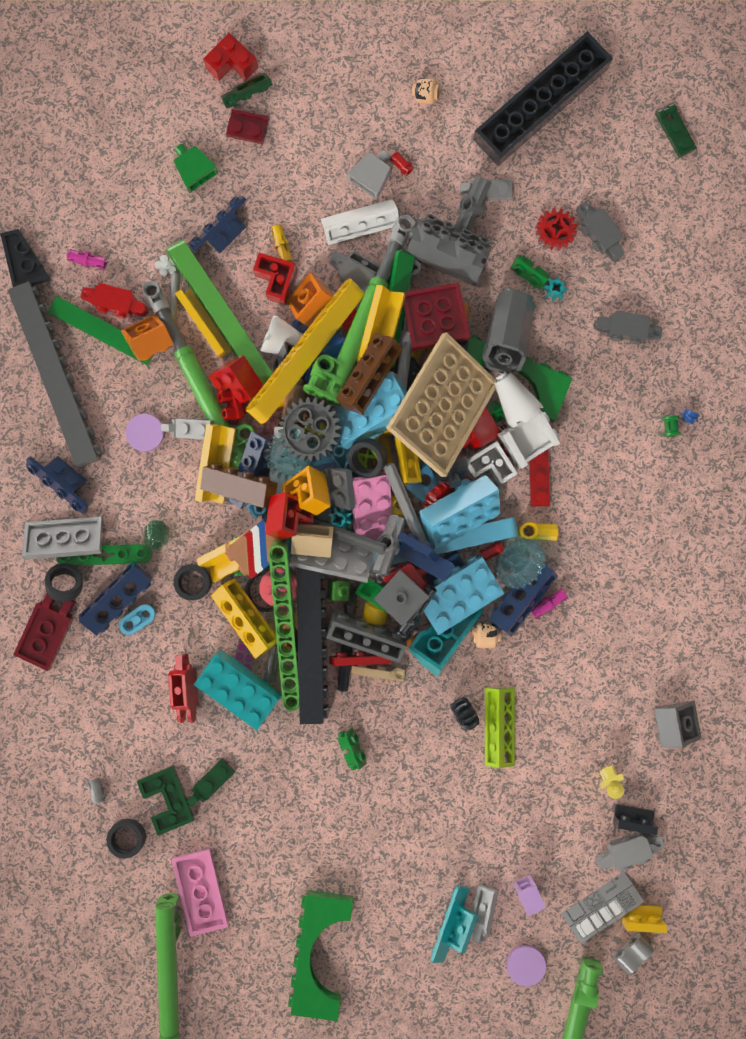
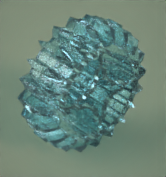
(283, 460)
(517, 560)

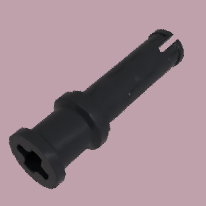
(404, 631)

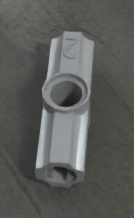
(393, 528)

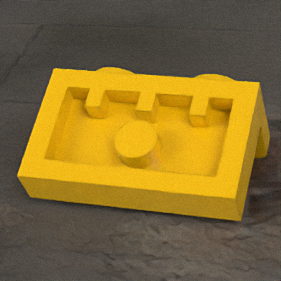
(645, 919)

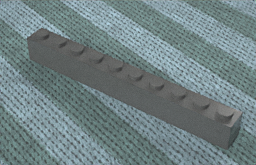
(54, 374)

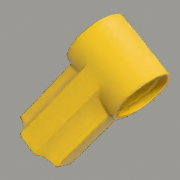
(543, 532)

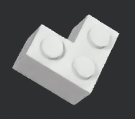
(495, 461)

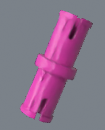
(86, 259)
(549, 603)

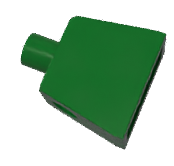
(193, 167)

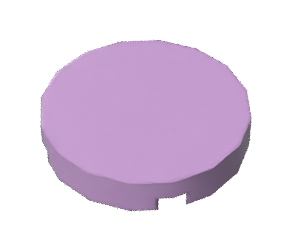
(144, 432)
(526, 965)

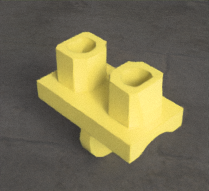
(612, 782)

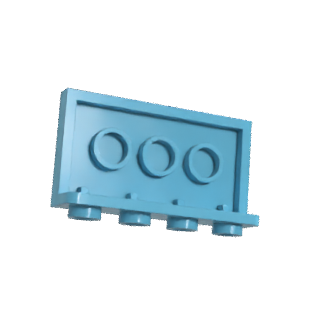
(462, 594)

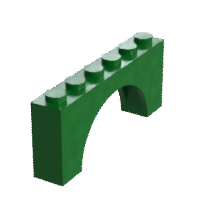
(548, 384)
(309, 995)

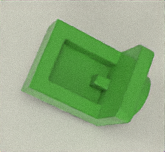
(338, 590)

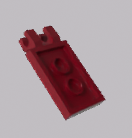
(45, 633)

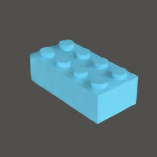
(375, 417)
(460, 512)

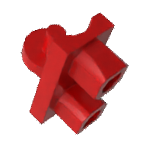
(235, 410)

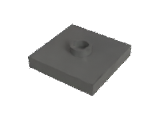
(401, 597)

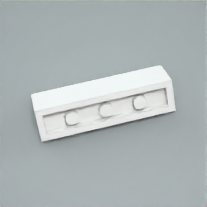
(360, 222)

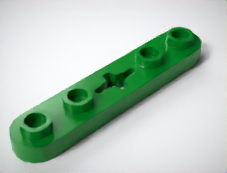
(122, 555)

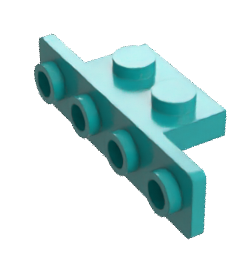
(456, 928)

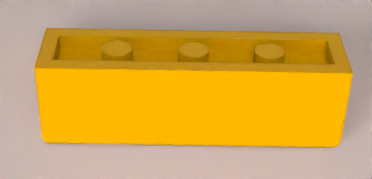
(382, 316)
(204, 322)
(216, 449)
(218, 563)

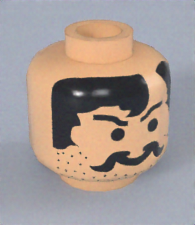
(426, 91)
(486, 635)

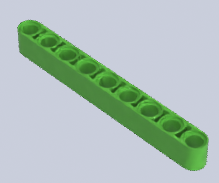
(217, 308)
(285, 617)

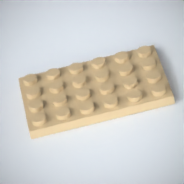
(442, 405)

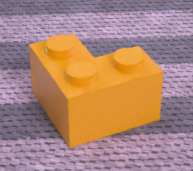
(311, 490)

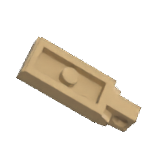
(379, 672)

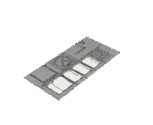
(602, 907)

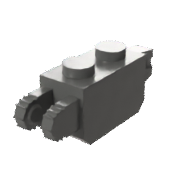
(601, 231)
(355, 267)
(628, 327)

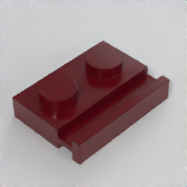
(247, 126)

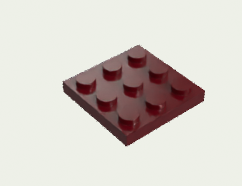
(435, 312)

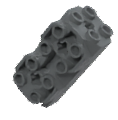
(450, 252)
(509, 331)

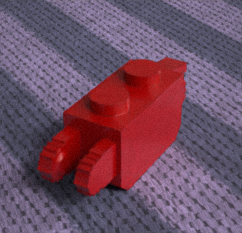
(114, 300)
(182, 692)

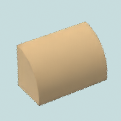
(312, 540)

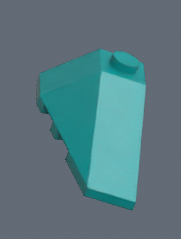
(437, 650)

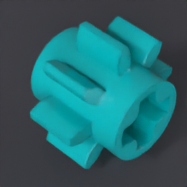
(553, 284)
(346, 518)

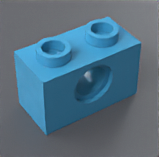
(419, 490)

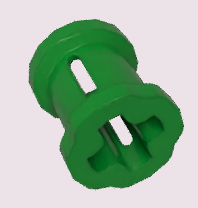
(671, 426)

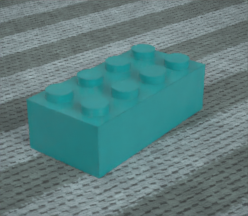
(238, 689)

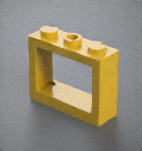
(407, 459)

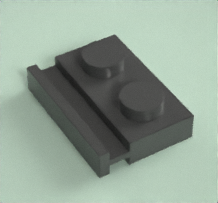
(340, 488)

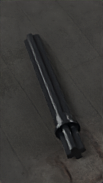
(344, 671)

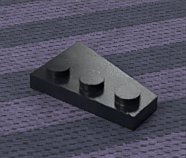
(22, 260)

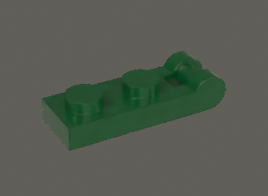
(675, 130)

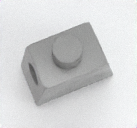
(371, 173)

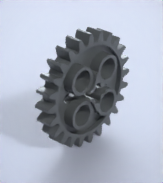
(302, 445)

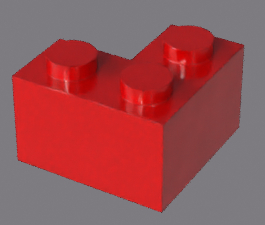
(230, 54)
(278, 273)
(239, 377)
(285, 515)

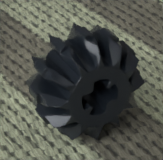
(464, 714)

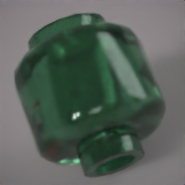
(156, 534)

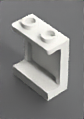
(529, 439)

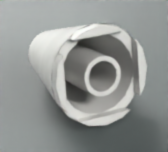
(277, 334)
(516, 399)

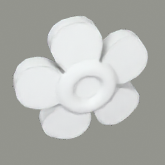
(165, 265)

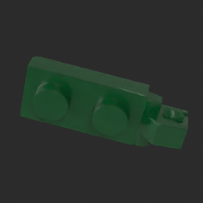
(246, 90)
(211, 782)

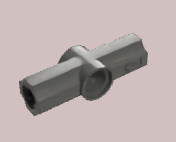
(472, 204)

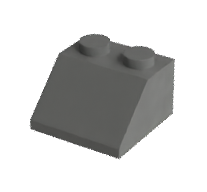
(677, 724)

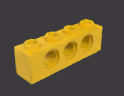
(244, 618)

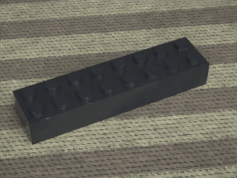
(542, 98)
(311, 647)

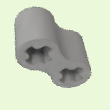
(633, 953)

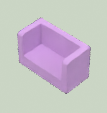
(529, 895)

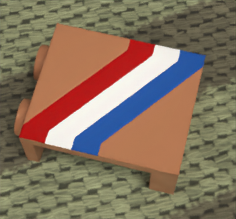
(252, 549)

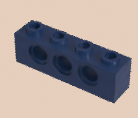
(523, 607)
(89, 616)

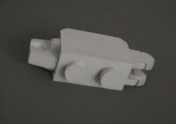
(629, 851)

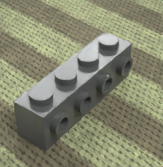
(366, 637)

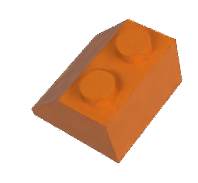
(309, 299)
(147, 337)

